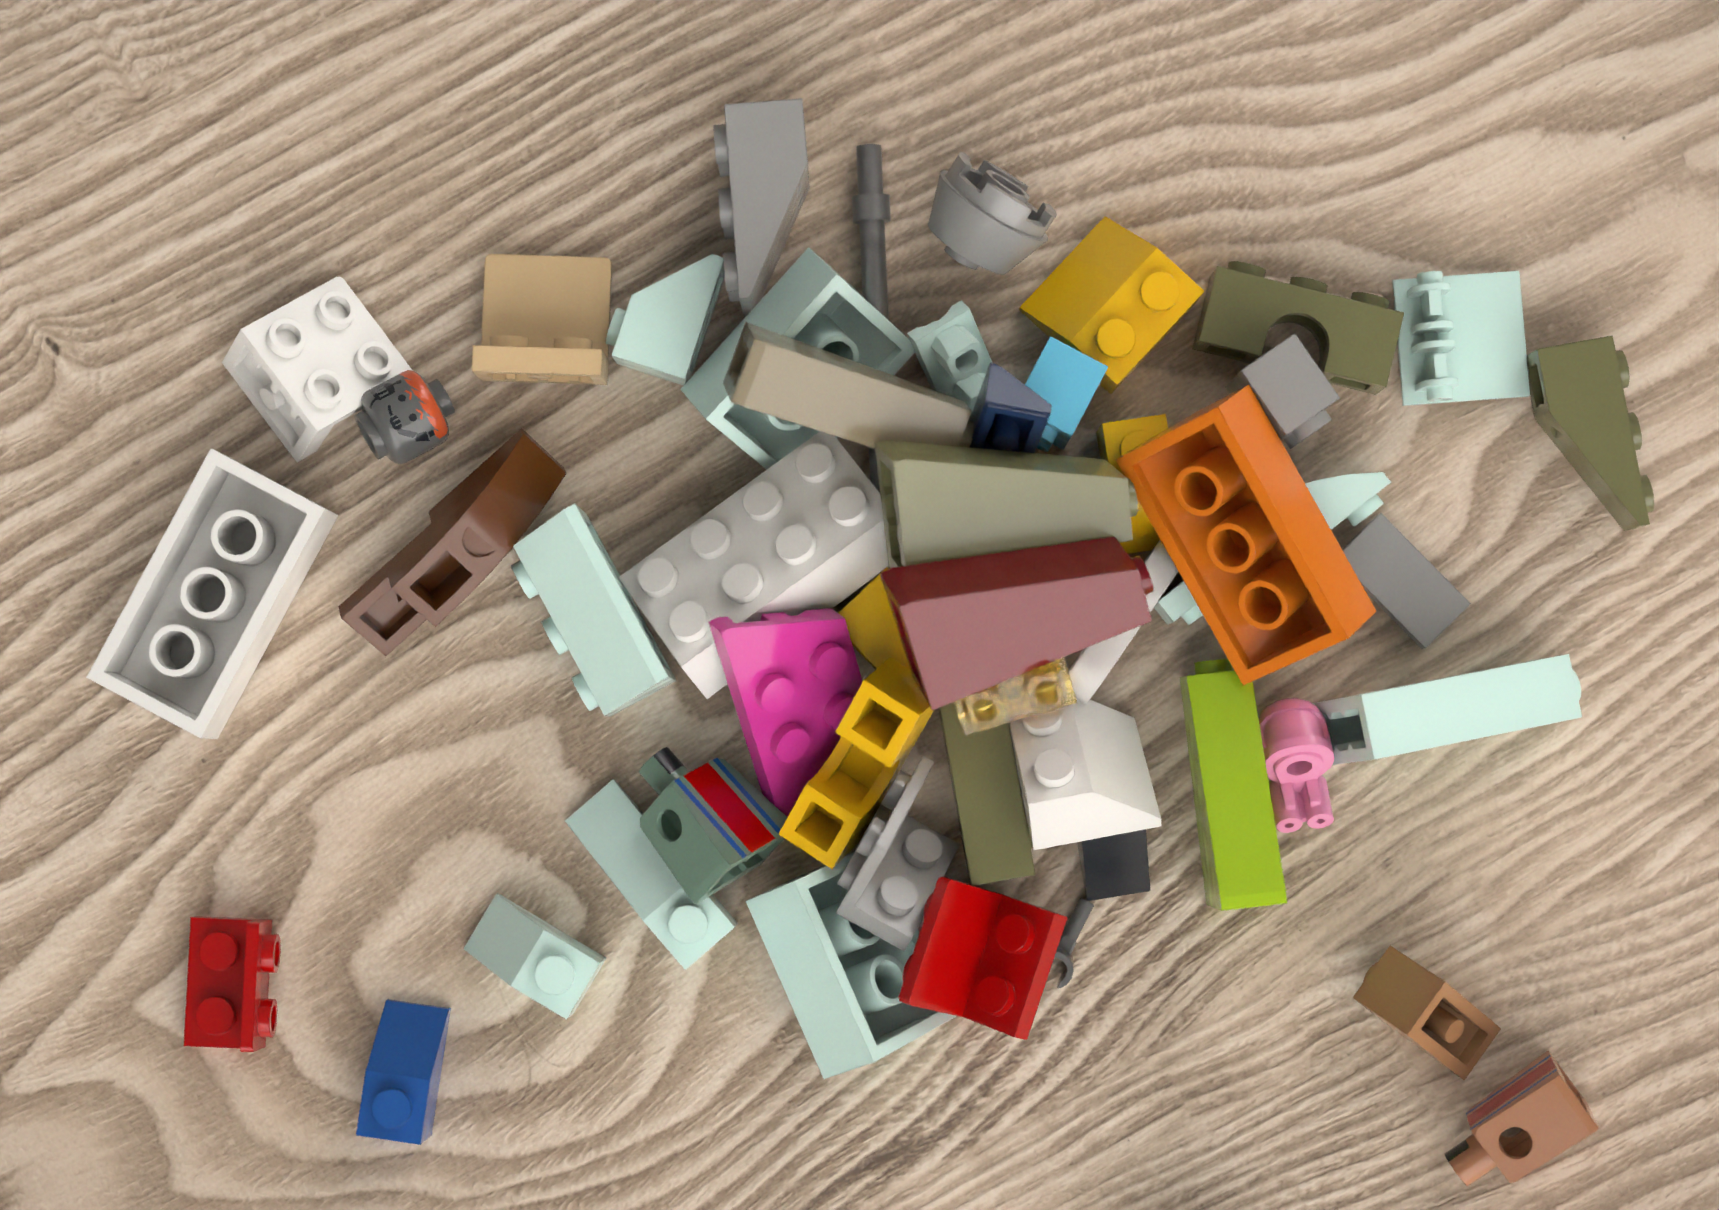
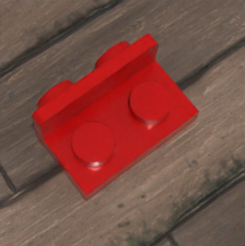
(230, 983)

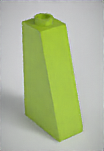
(1231, 790)

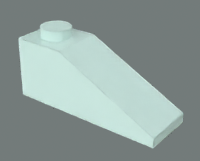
(613, 836)

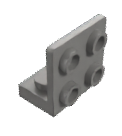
(895, 865)

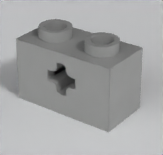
(1289, 390)

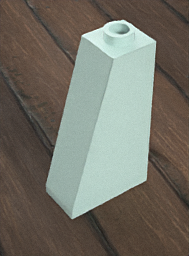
(1452, 709)

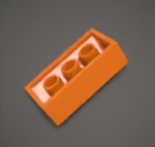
(1247, 536)

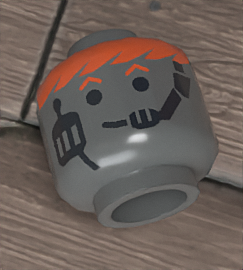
(404, 417)

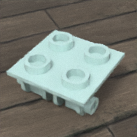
(1461, 337)

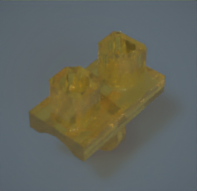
(1017, 698)

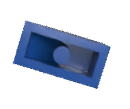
(404, 1073)

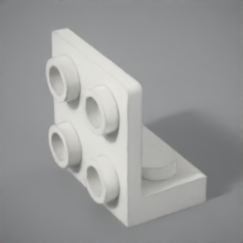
(312, 364)

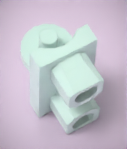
(952, 354)

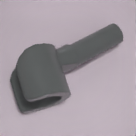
(1069, 937)

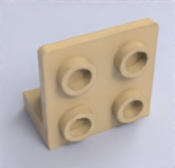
(544, 320)

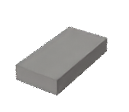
(1403, 581)

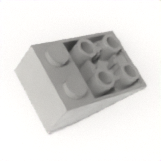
(769, 180)

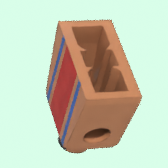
(1540, 1103)

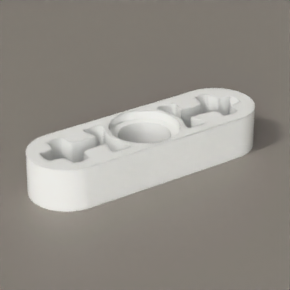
(1098, 660)

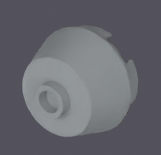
(987, 216)

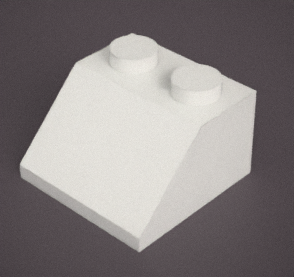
(1082, 774)

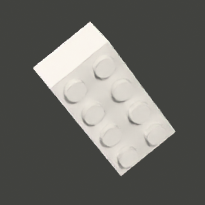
(779, 544)
(212, 596)

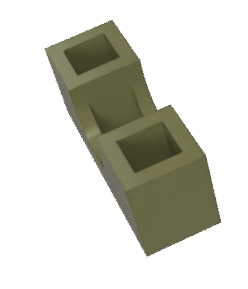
(1352, 334)

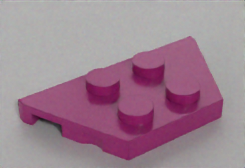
(789, 692)

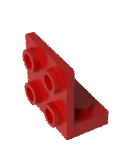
(982, 957)

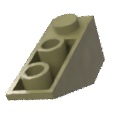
(1585, 414)

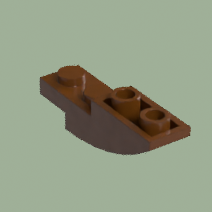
(459, 548)

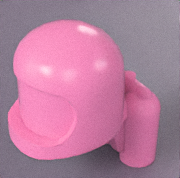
(1296, 756)

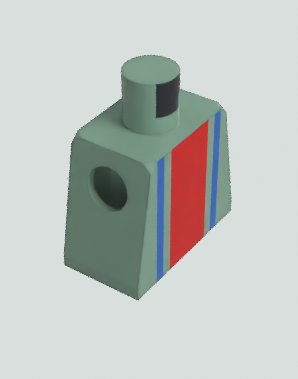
(707, 823)

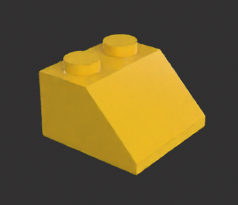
(1112, 299)

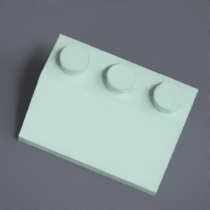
(813, 308)
(590, 613)
(837, 973)

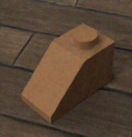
(1426, 1012)

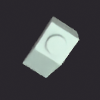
(668, 322)
(534, 956)

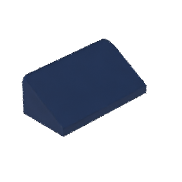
(1008, 414)

